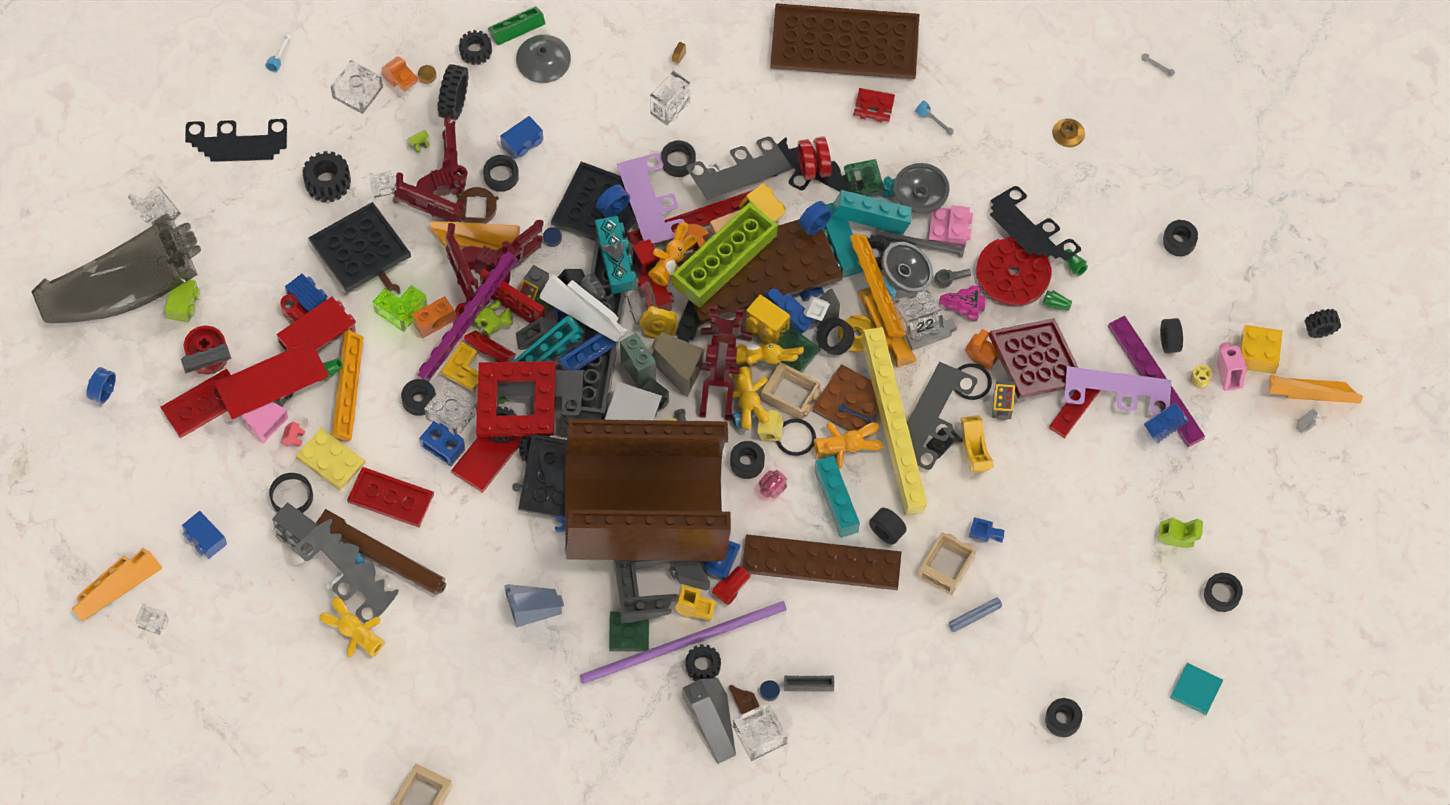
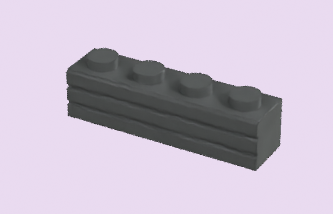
(206, 358)
(808, 683)

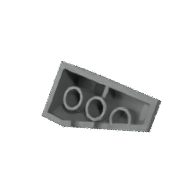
(711, 712)

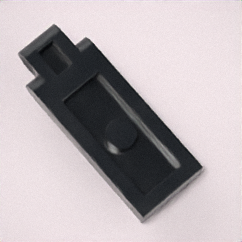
(688, 324)

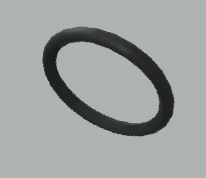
(988, 386)
(807, 449)

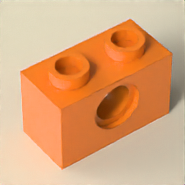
(434, 317)

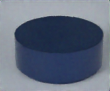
(552, 237)
(769, 690)

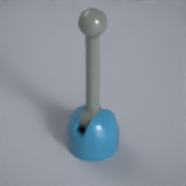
(924, 109)

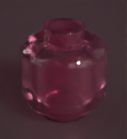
(772, 484)

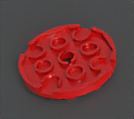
(1013, 289)

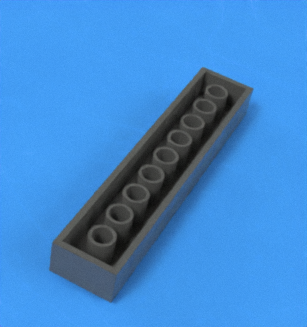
(600, 371)

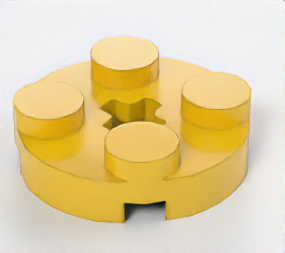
(653, 315)
(859, 323)

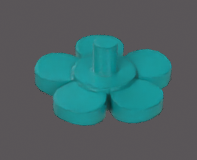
(888, 186)

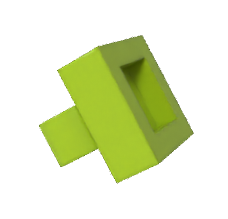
(417, 139)

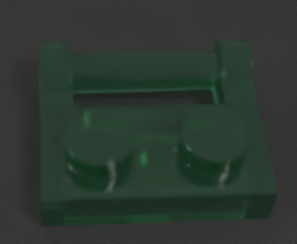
(869, 175)

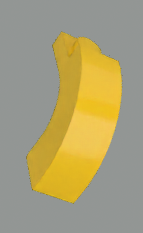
(975, 445)

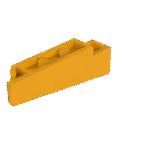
(477, 234)
(898, 346)
(1313, 390)
(115, 582)

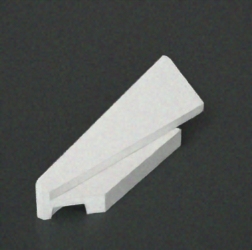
(582, 306)

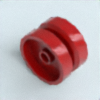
(814, 158)
(200, 340)

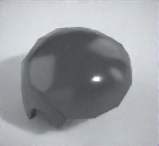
(593, 286)

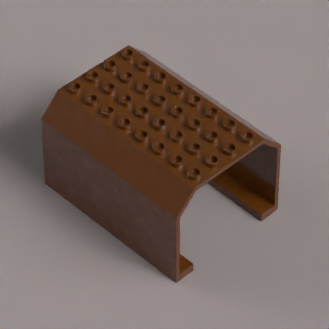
(645, 490)

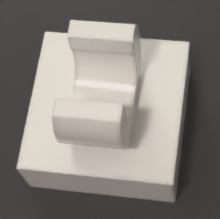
(816, 308)

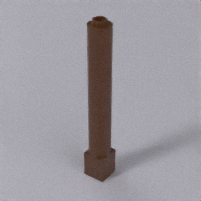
(385, 555)

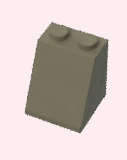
(678, 361)

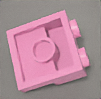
(951, 225)

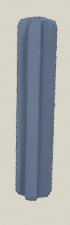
(975, 614)

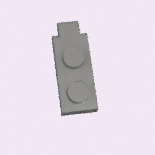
(918, 342)

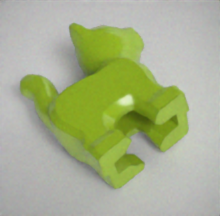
(491, 320)

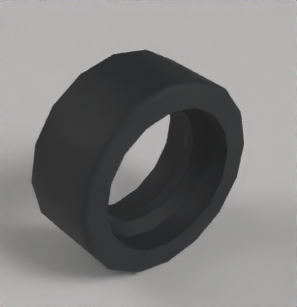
(677, 145)
(501, 160)
(824, 330)
(1223, 578)

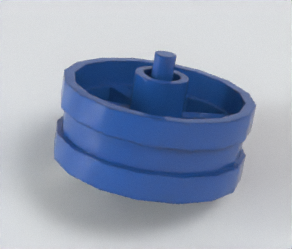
(613, 201)
(815, 218)
(101, 385)

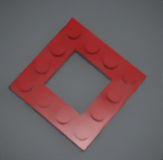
(491, 374)

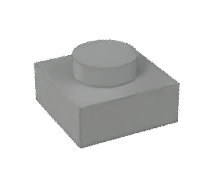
(1307, 421)

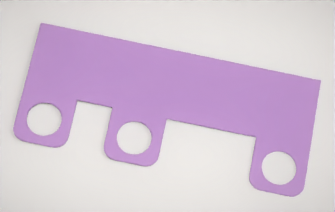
(645, 204)

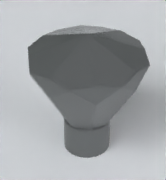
(615, 250)

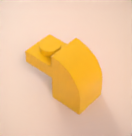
(690, 604)

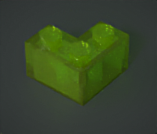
(399, 310)

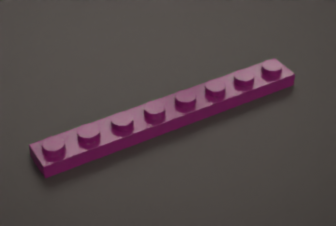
(470, 312)
(1148, 367)

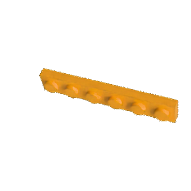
(878, 287)
(347, 386)

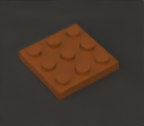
(849, 389)

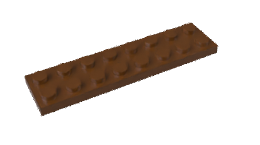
(822, 562)

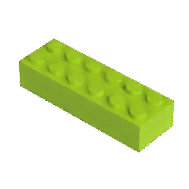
(724, 254)

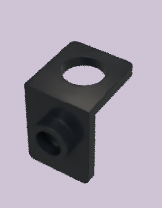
(941, 447)

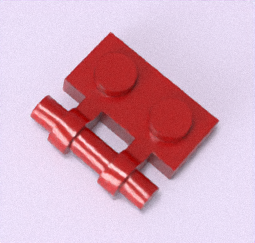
(875, 101)

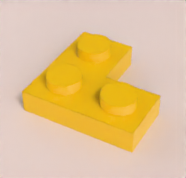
(458, 367)

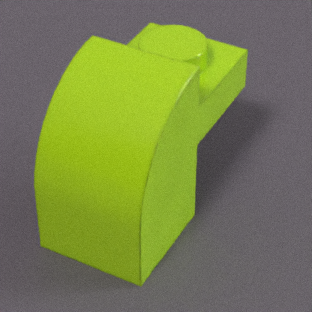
(1180, 534)

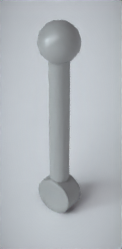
(1145, 57)

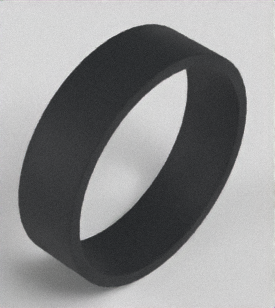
(287, 476)

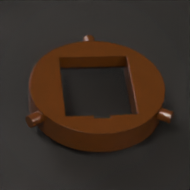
(491, 204)

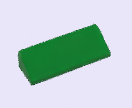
(517, 25)

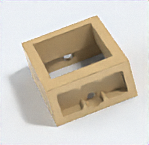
(784, 371)
(939, 579)
(428, 777)

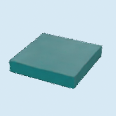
(1196, 688)

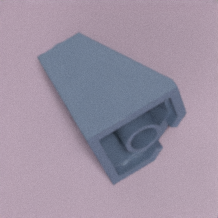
(532, 603)

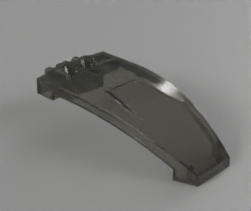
(123, 277)

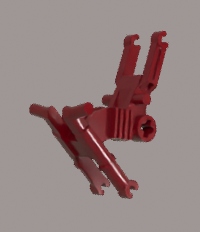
(437, 183)
(477, 258)
(721, 355)

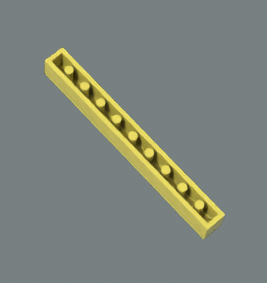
(894, 421)

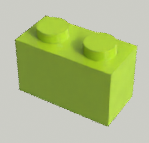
(181, 301)

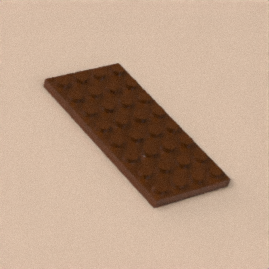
(845, 41)
(788, 263)

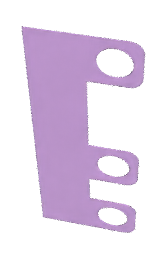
(1124, 384)

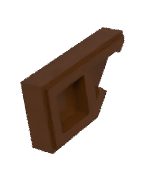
(744, 700)

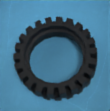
(453, 91)

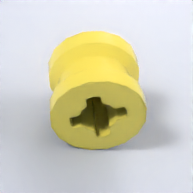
(1201, 371)

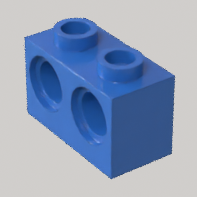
(439, 446)

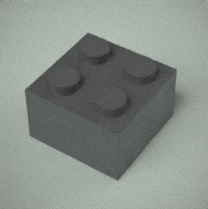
(292, 527)

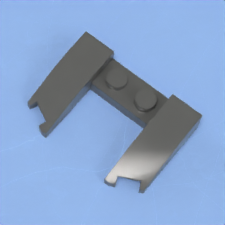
(631, 606)

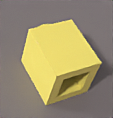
(773, 428)

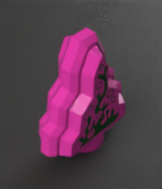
(965, 301)

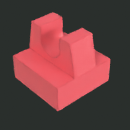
(290, 435)

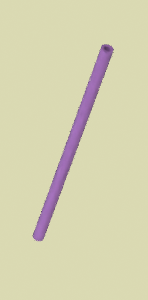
(683, 642)

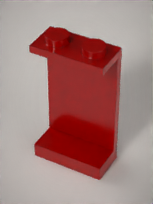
(319, 325)

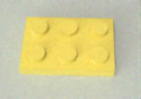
(330, 459)

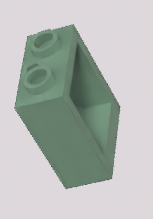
(638, 364)

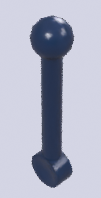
(842, 408)

